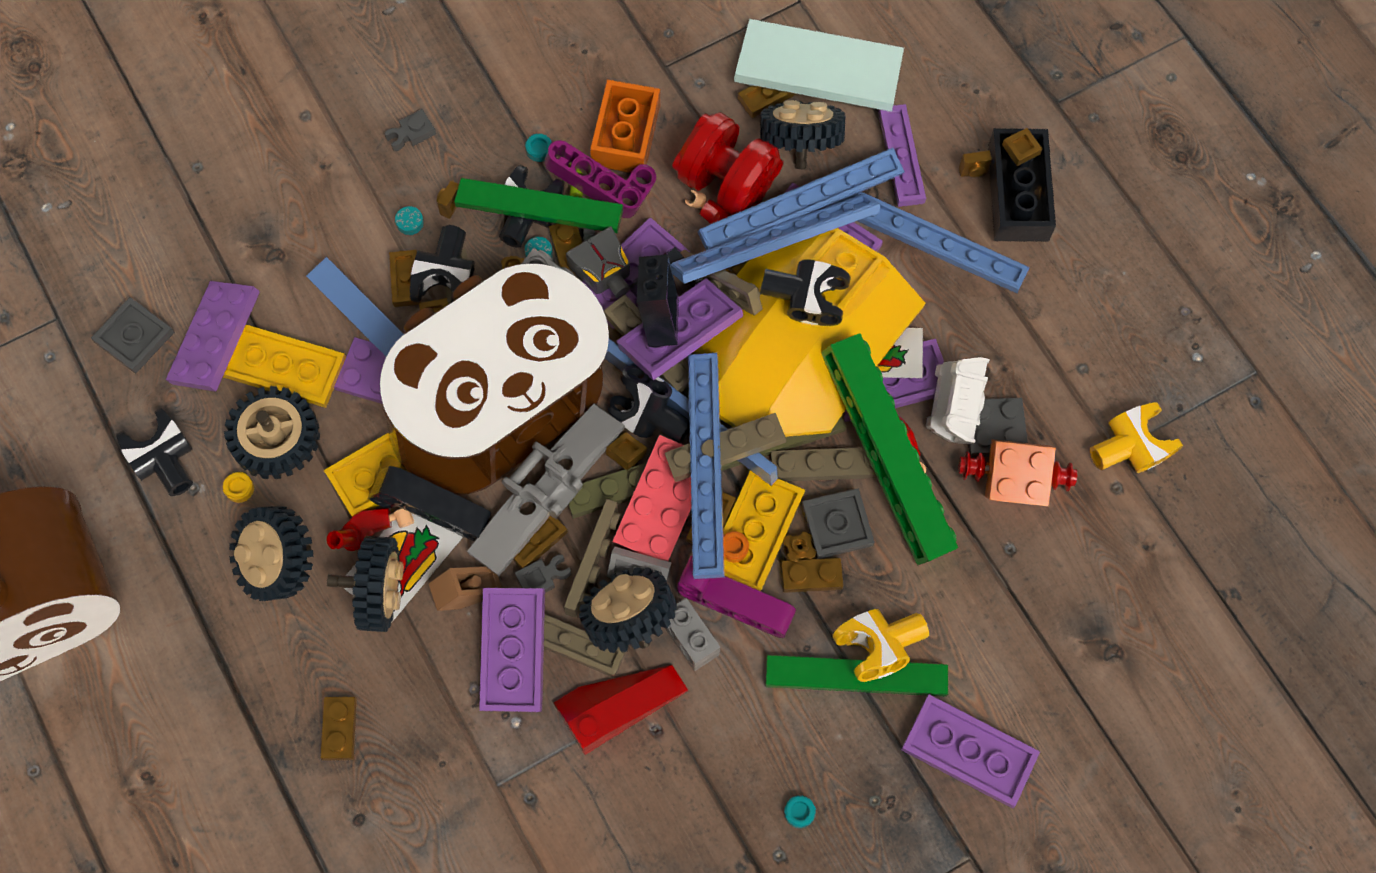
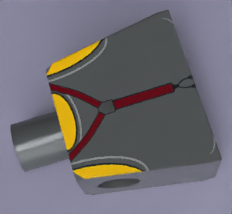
(601, 263)

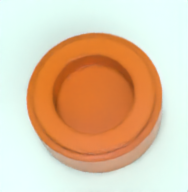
(735, 546)

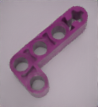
(599, 174)
(737, 601)

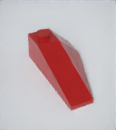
(611, 706)

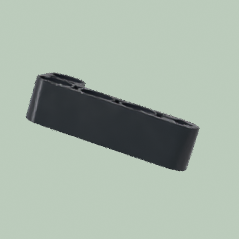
(403, 489)

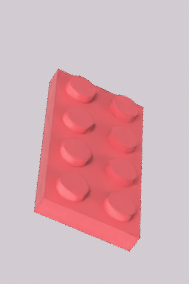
(656, 508)

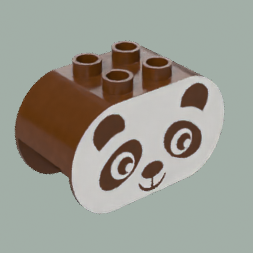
(493, 375)
(49, 579)

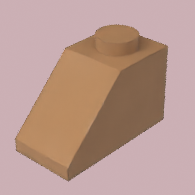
(462, 587)

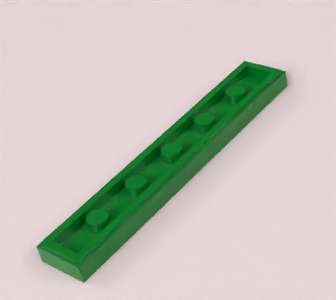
(538, 205)
(840, 676)

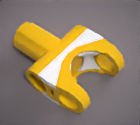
(1134, 441)
(882, 641)

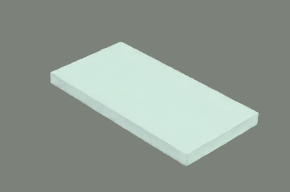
(819, 65)

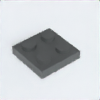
(132, 335)
(999, 420)
(838, 523)

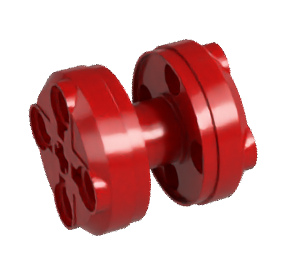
(711, 154)

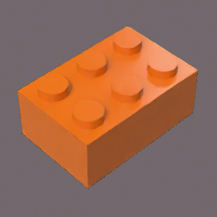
(625, 126)

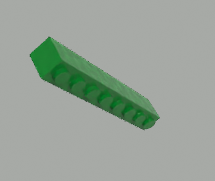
(889, 449)

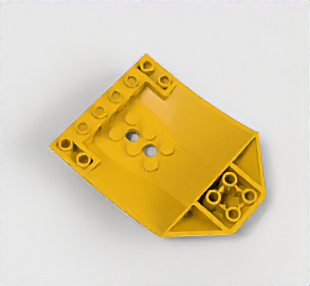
(777, 362)

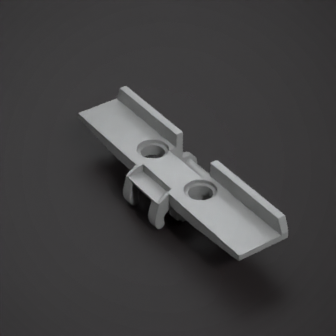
(509, 528)

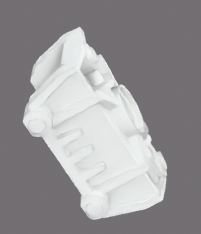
(958, 399)

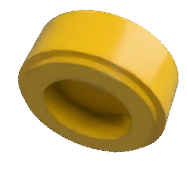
(238, 487)

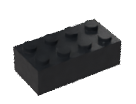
(1021, 193)

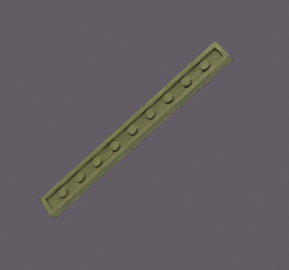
(622, 484)

